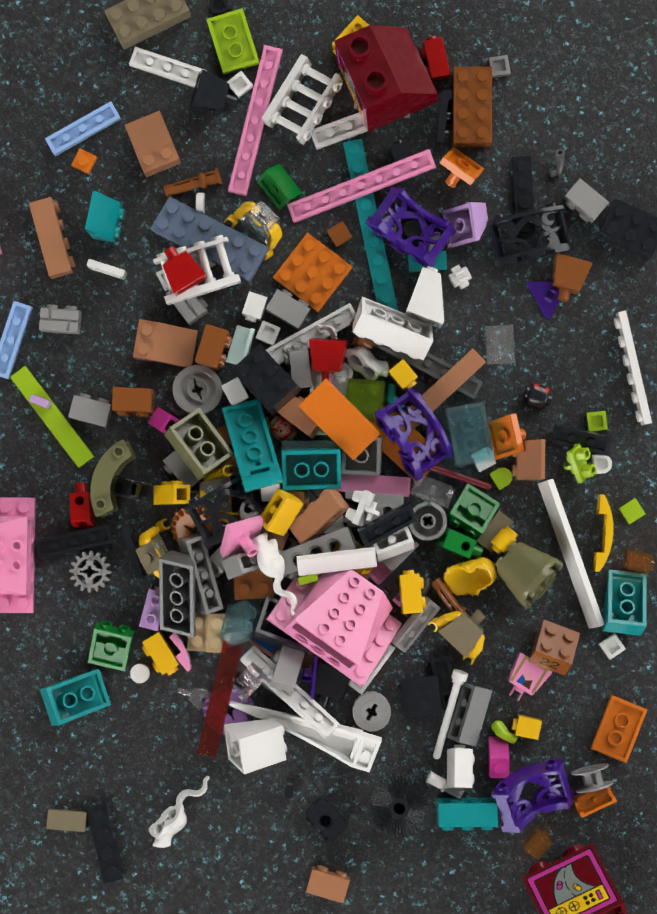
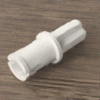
(441, 783)

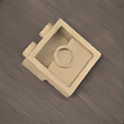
(207, 633)

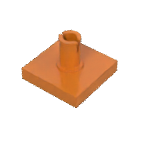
(461, 168)
(506, 436)

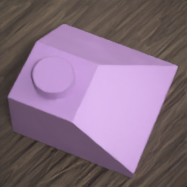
(468, 222)

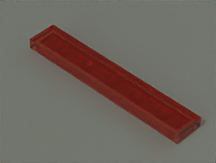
(219, 699)

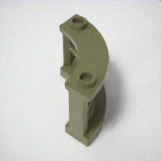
(104, 478)

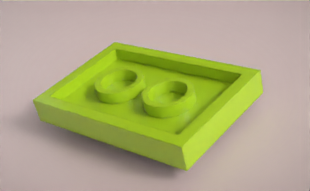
(233, 41)

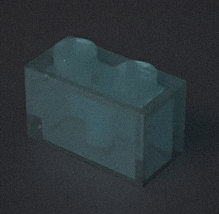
(238, 623)

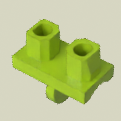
(577, 463)

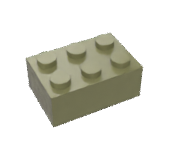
(198, 444)

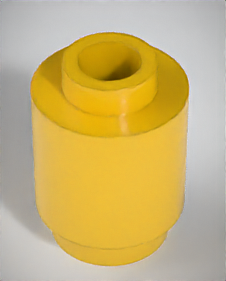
(503, 540)

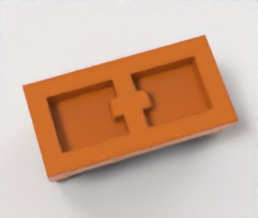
(593, 801)

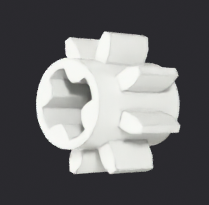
(460, 276)

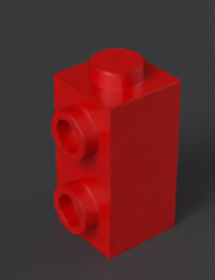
(436, 58)

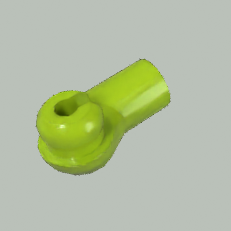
(502, 732)

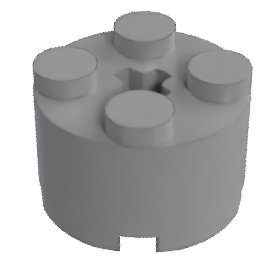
(438, 520)

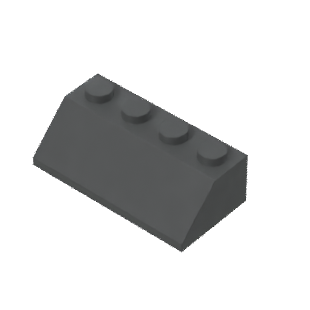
(177, 593)

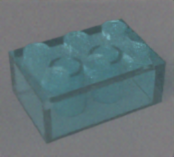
(469, 434)

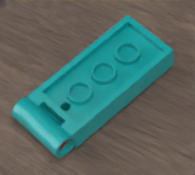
(252, 445)

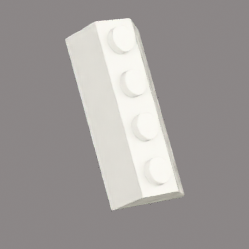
(393, 329)

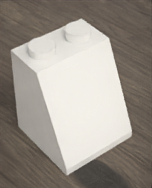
(427, 298)
(255, 744)

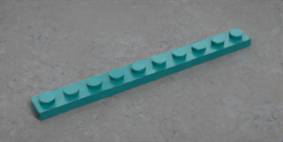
(373, 244)

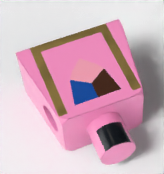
(526, 676)

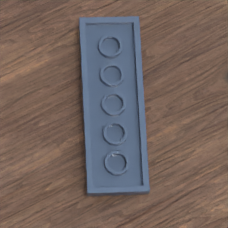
(187, 226)

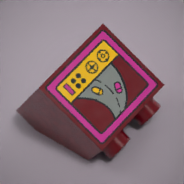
(384, 74)
(573, 885)

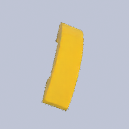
(603, 508)

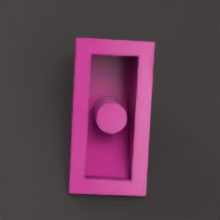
(162, 420)
(498, 757)

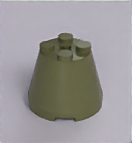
(527, 572)

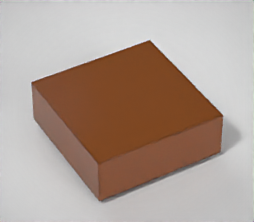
(339, 234)

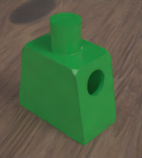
(453, 541)

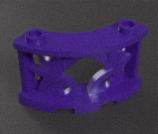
(419, 254)
(413, 462)
(516, 816)

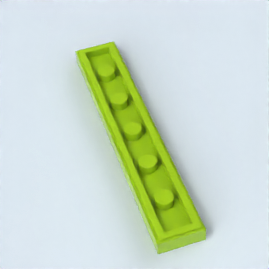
(53, 418)

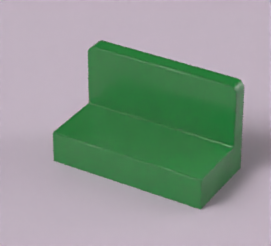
(278, 186)

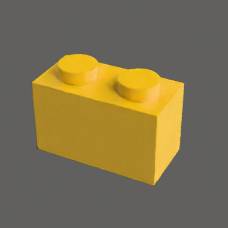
(281, 512)

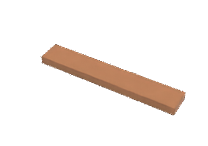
(450, 382)

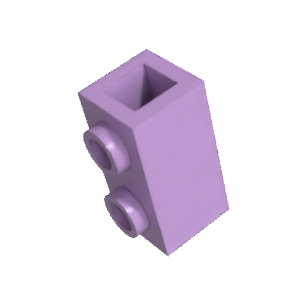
(151, 613)

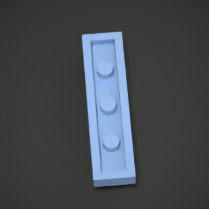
(83, 128)
(13, 336)

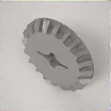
(204, 378)

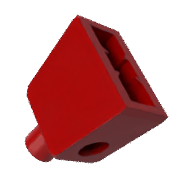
(182, 271)
(327, 355)
(81, 515)

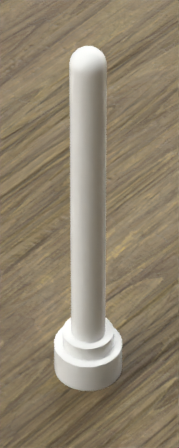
(459, 678)

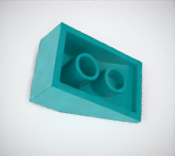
(104, 218)
(625, 603)
(75, 697)

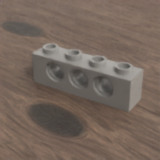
(324, 543)
(206, 590)

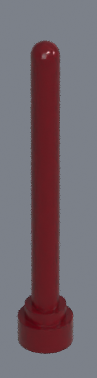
(461, 477)

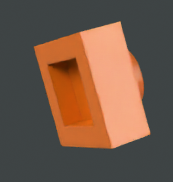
(84, 161)

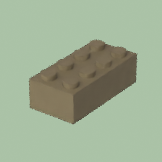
(141, 19)

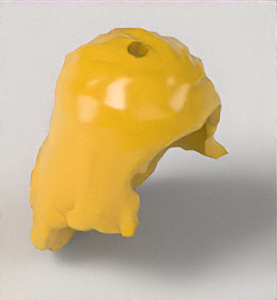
(470, 576)

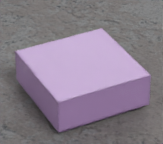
(40, 401)

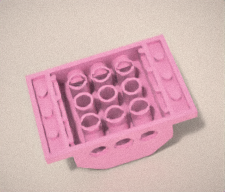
(17, 555)
(339, 621)

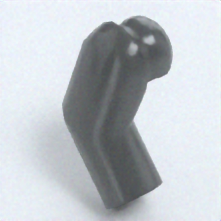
(559, 163)

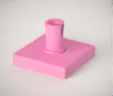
(239, 537)

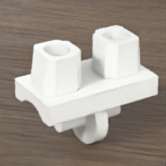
(365, 509)

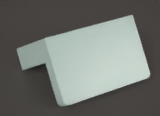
(240, 344)

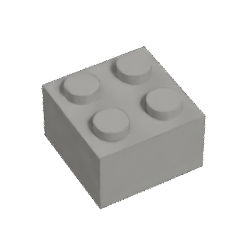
(365, 463)

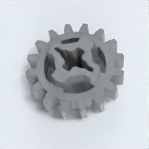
(89, 584)

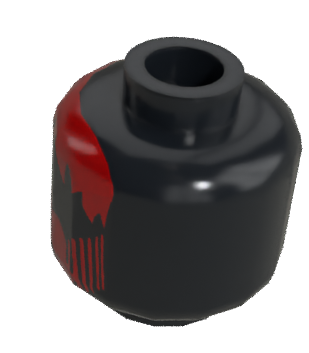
(537, 396)

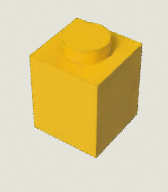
(403, 375)
(526, 727)

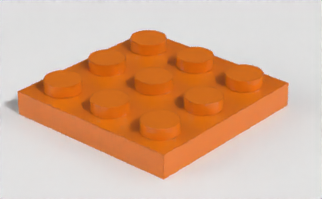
(312, 272)

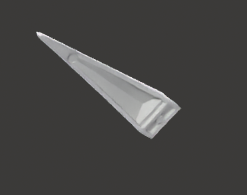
(344, 743)

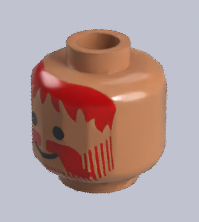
(282, 429)

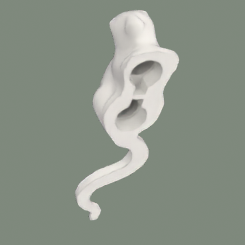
(361, 359)
(273, 565)
(173, 818)

